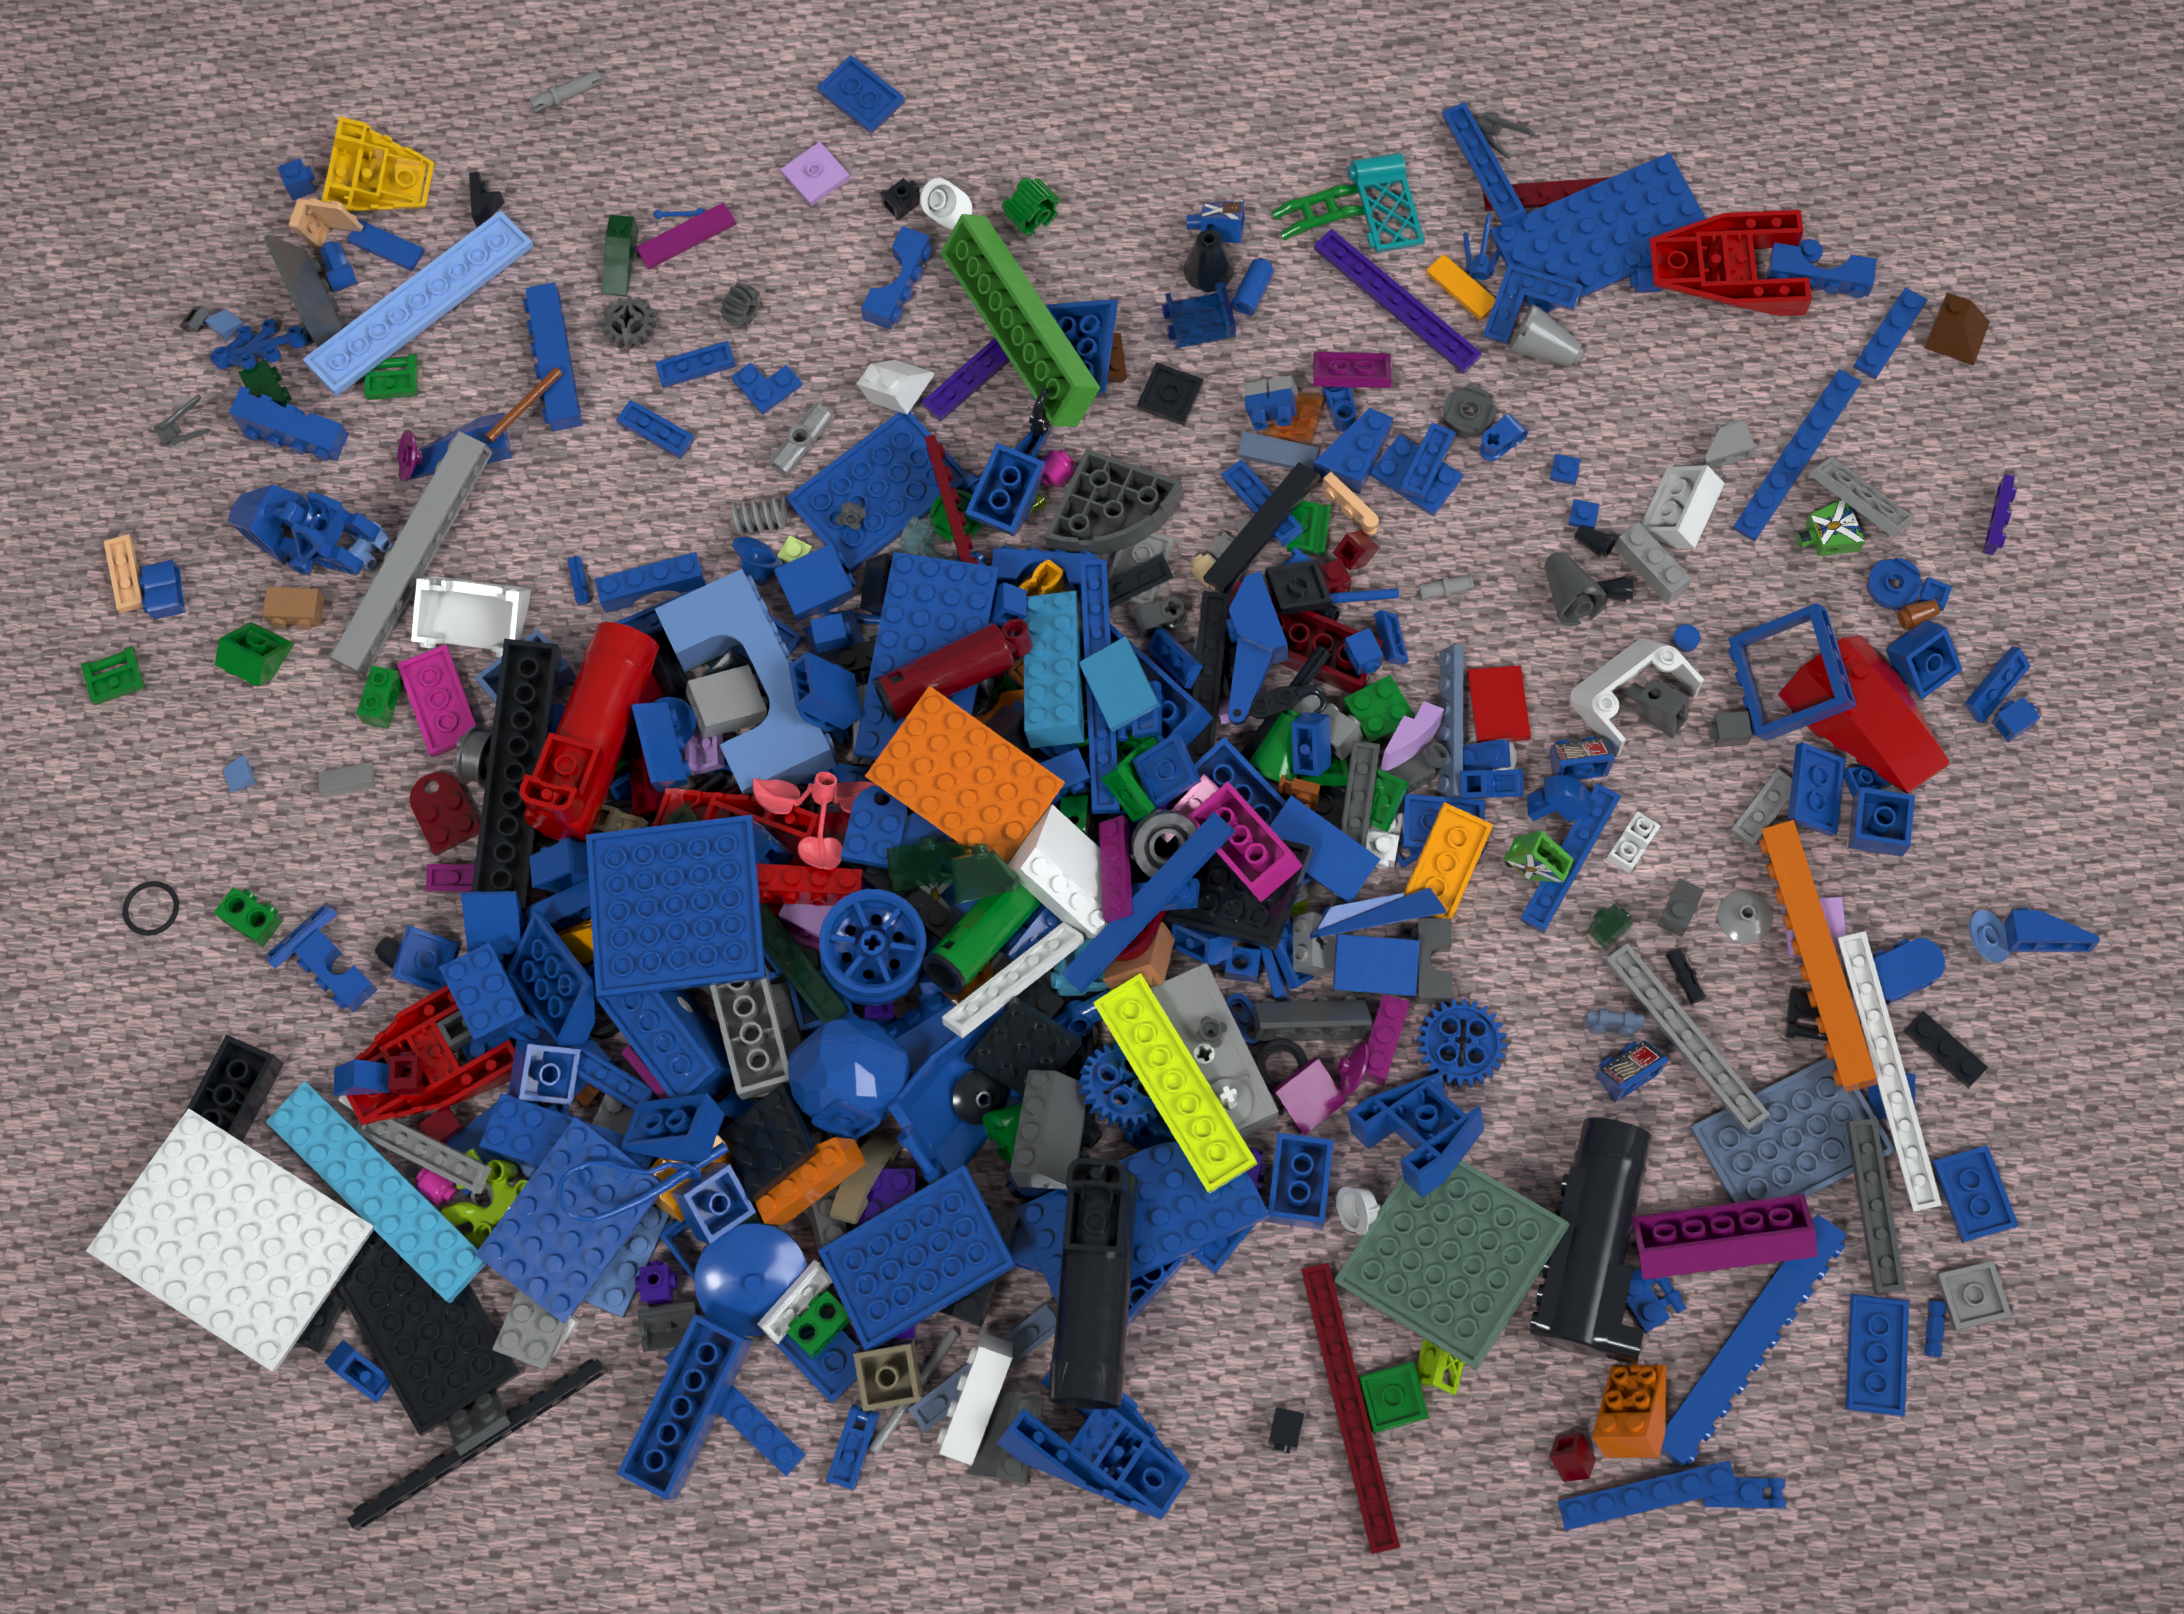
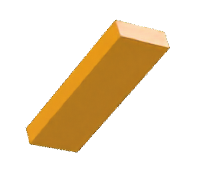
(1461, 287)

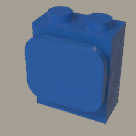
(816, 582)
(824, 693)

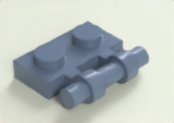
(1624, 1023)

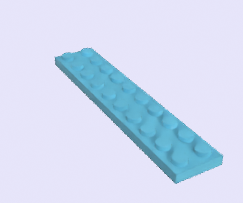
(377, 1191)

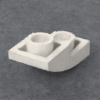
(1633, 842)

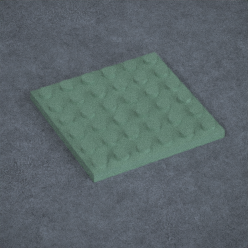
(1453, 1260)

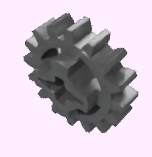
(637, 327)

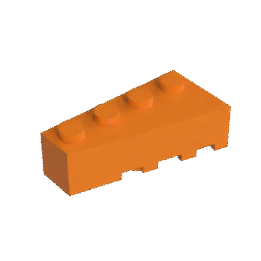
(831, 1165)

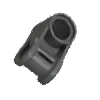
(1158, 614)

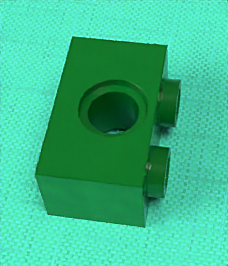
(380, 697)

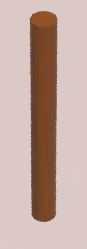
(523, 405)

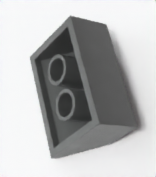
(991, 1459)

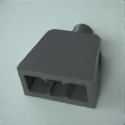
(1660, 706)

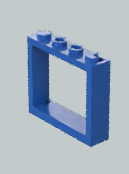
(1832, 659)

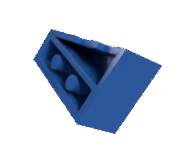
(1356, 450)

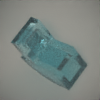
(918, 539)

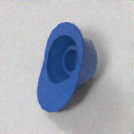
(756, 559)

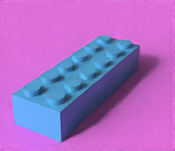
(1053, 671)

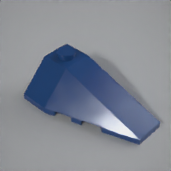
(476, 429)

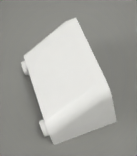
(468, 613)

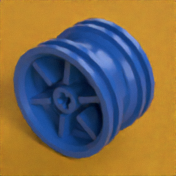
(896, 917)

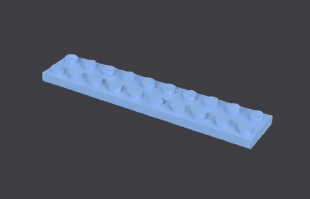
(418, 303)

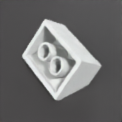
(1682, 505)

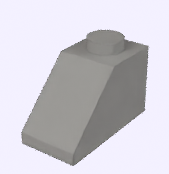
(1730, 445)

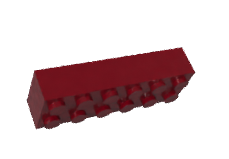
(1307, 631)

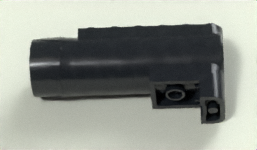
(1586, 1272)
(1094, 1285)

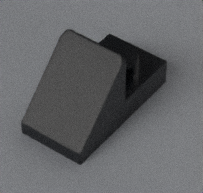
(483, 203)

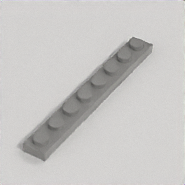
(1687, 1038)

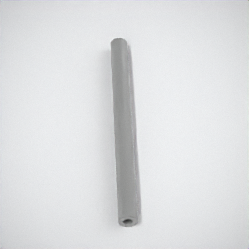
(925, 1375)

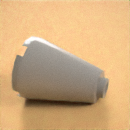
(1545, 339)

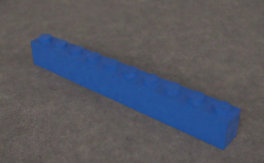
(1746, 1345)

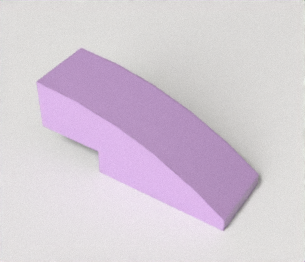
(1412, 735)

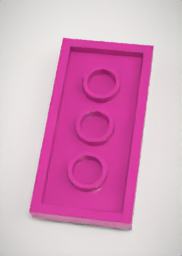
(437, 699)

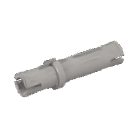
(565, 91)

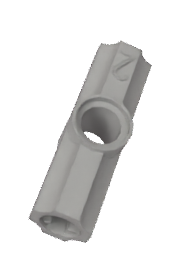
(810, 428)

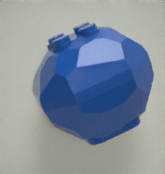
(848, 1075)

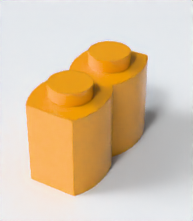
(1046, 579)

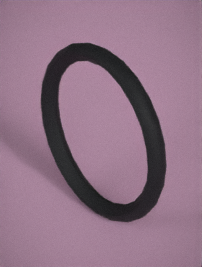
(142, 886)

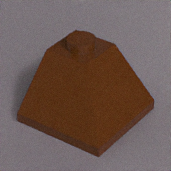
(1958, 329)

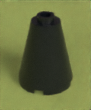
(1208, 262)

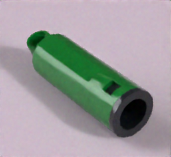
(977, 938)

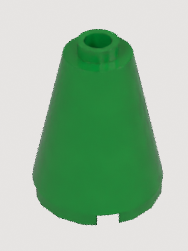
(1274, 753)
(1003, 1127)

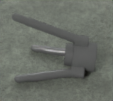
(1492, 125)
(169, 429)

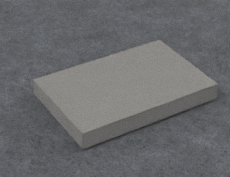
(1138, 553)

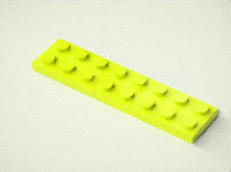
(1175, 1083)

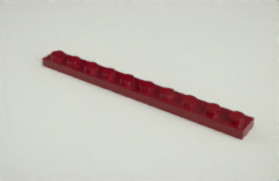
(949, 499)
(1350, 1409)

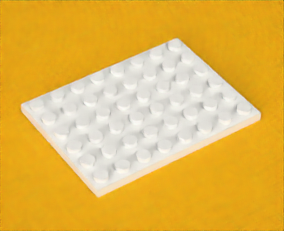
(231, 1240)

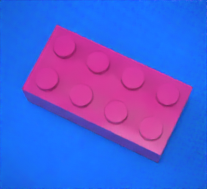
(1254, 849)

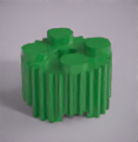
(1031, 205)

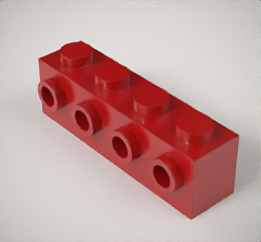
(806, 884)

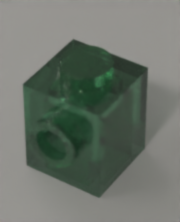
(1610, 926)

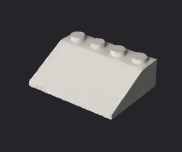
(1062, 872)

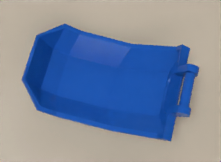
(926, 1113)

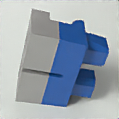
(1271, 401)

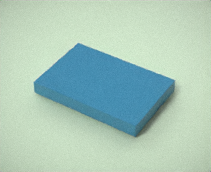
(1119, 684)

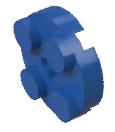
(1898, 569)

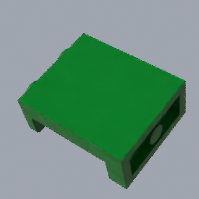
(1126, 785)

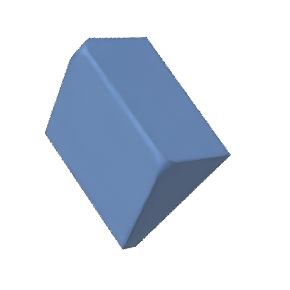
(224, 324)
(239, 774)

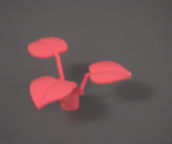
(780, 796)

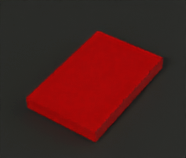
(1498, 704)

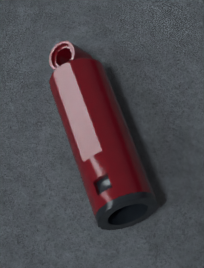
(953, 666)

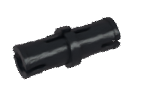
(1685, 976)

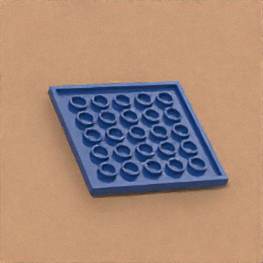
(675, 907)

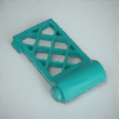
(1376, 173)

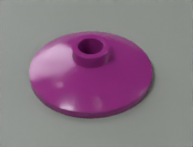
(408, 455)
(1353, 1068)

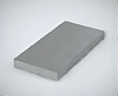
(1862, 496)

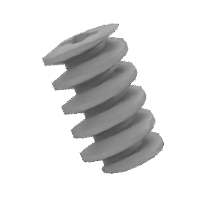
(760, 515)

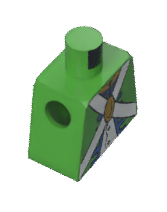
(1832, 530)
(1538, 858)

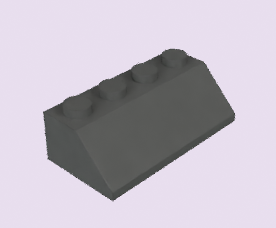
(1311, 1020)
(1048, 1130)

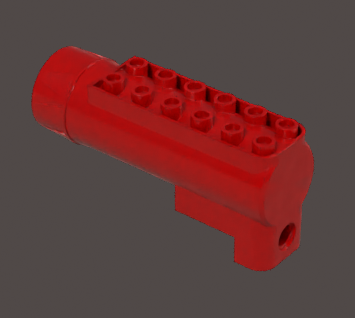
(589, 741)

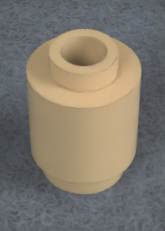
(1201, 565)

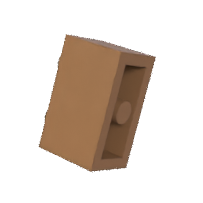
(293, 607)

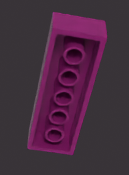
(1724, 1236)

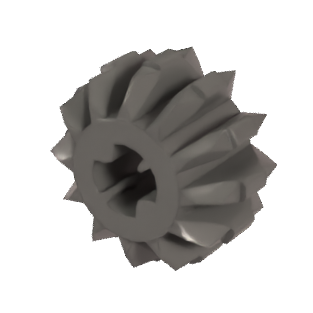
(740, 305)

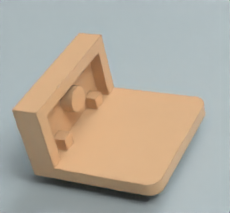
(313, 218)

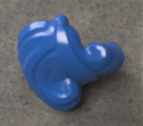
(1150, 1135)

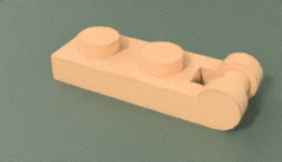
(1351, 504)

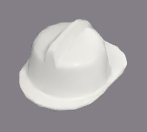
(944, 202)
(1356, 1209)

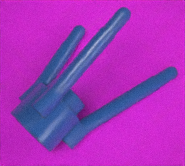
(1480, 267)

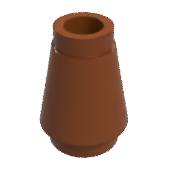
(1914, 614)

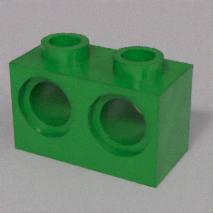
(246, 920)
(824, 1329)

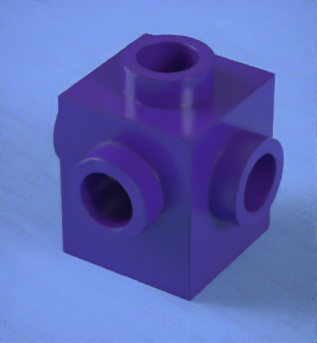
(661, 1291)

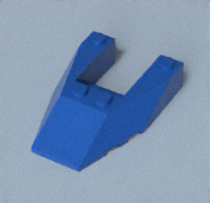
(1109, 1456)

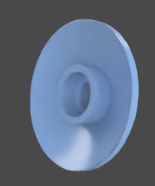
(1989, 936)

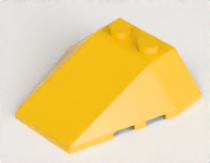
(374, 171)

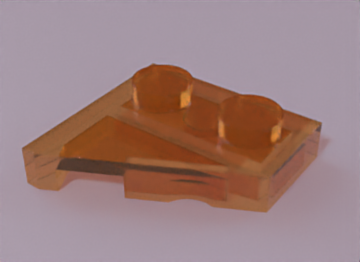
(1304, 424)

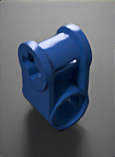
(1340, 402)
(1502, 438)

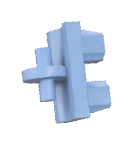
(364, 549)

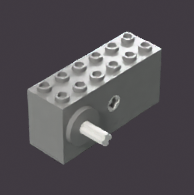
(1230, 1066)

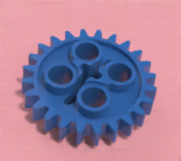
(1486, 1045)
(1112, 1065)

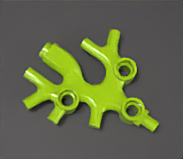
(487, 1218)

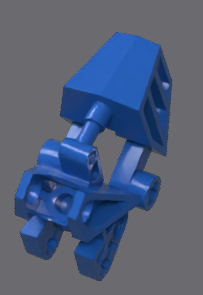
(314, 525)

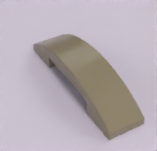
(853, 1191)

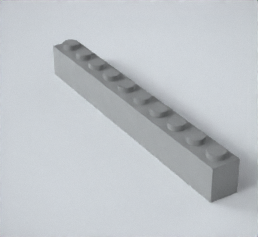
(411, 553)

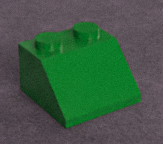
(252, 653)

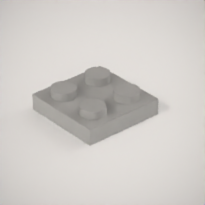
(1973, 1296)

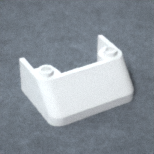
(1595, 696)

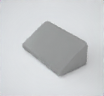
(346, 780)

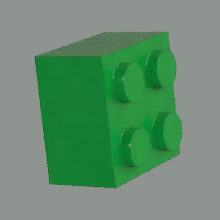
(1378, 710)

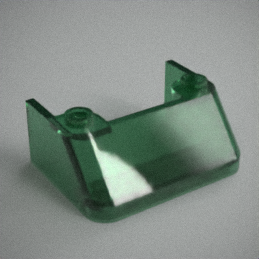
(972, 868)

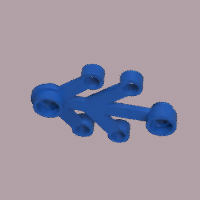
(259, 346)

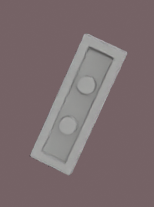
(1763, 809)

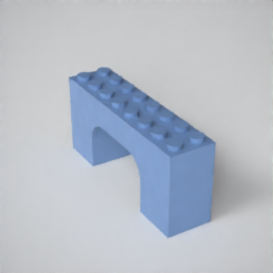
(736, 617)

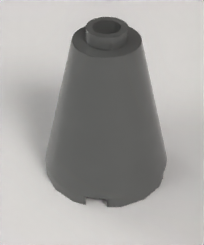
(1573, 590)

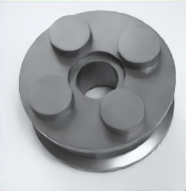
(473, 756)

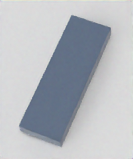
(1276, 451)

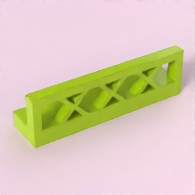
(1432, 1365)

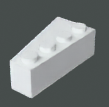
(976, 1398)

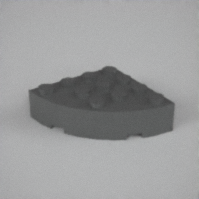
(1111, 506)

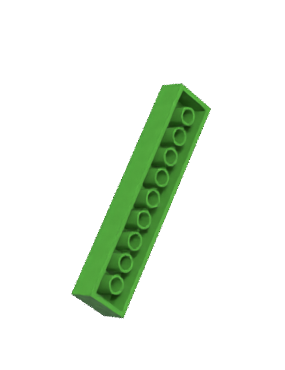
(1019, 320)

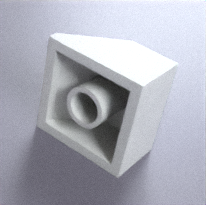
(894, 384)

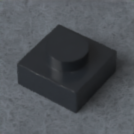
(195, 319)

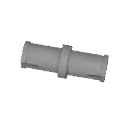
(1446, 587)

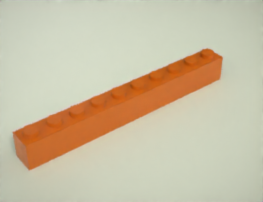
(1819, 957)

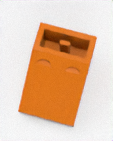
(1632, 1412)

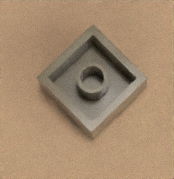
(888, 1375)

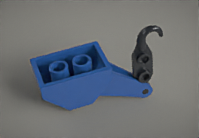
(1012, 478)
(1259, 644)

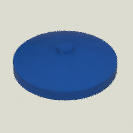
(746, 1274)

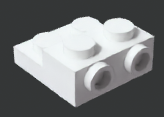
(1385, 843)

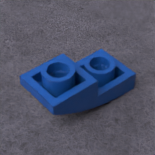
(1863, 777)

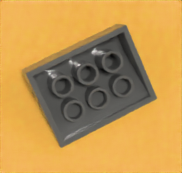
(307, 289)

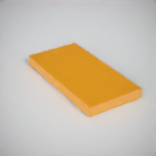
(1449, 857)

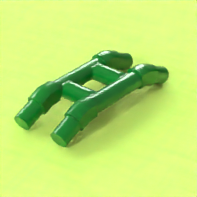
(1310, 220)

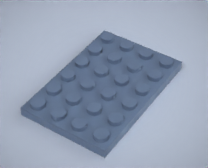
(1794, 1149)

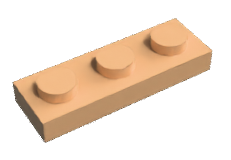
(124, 573)

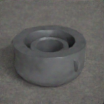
(1150, 829)

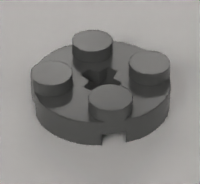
(1463, 399)

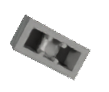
(1312, 955)

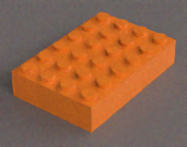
(964, 776)

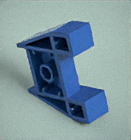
(1426, 1122)

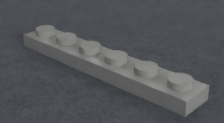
(428, 1153)

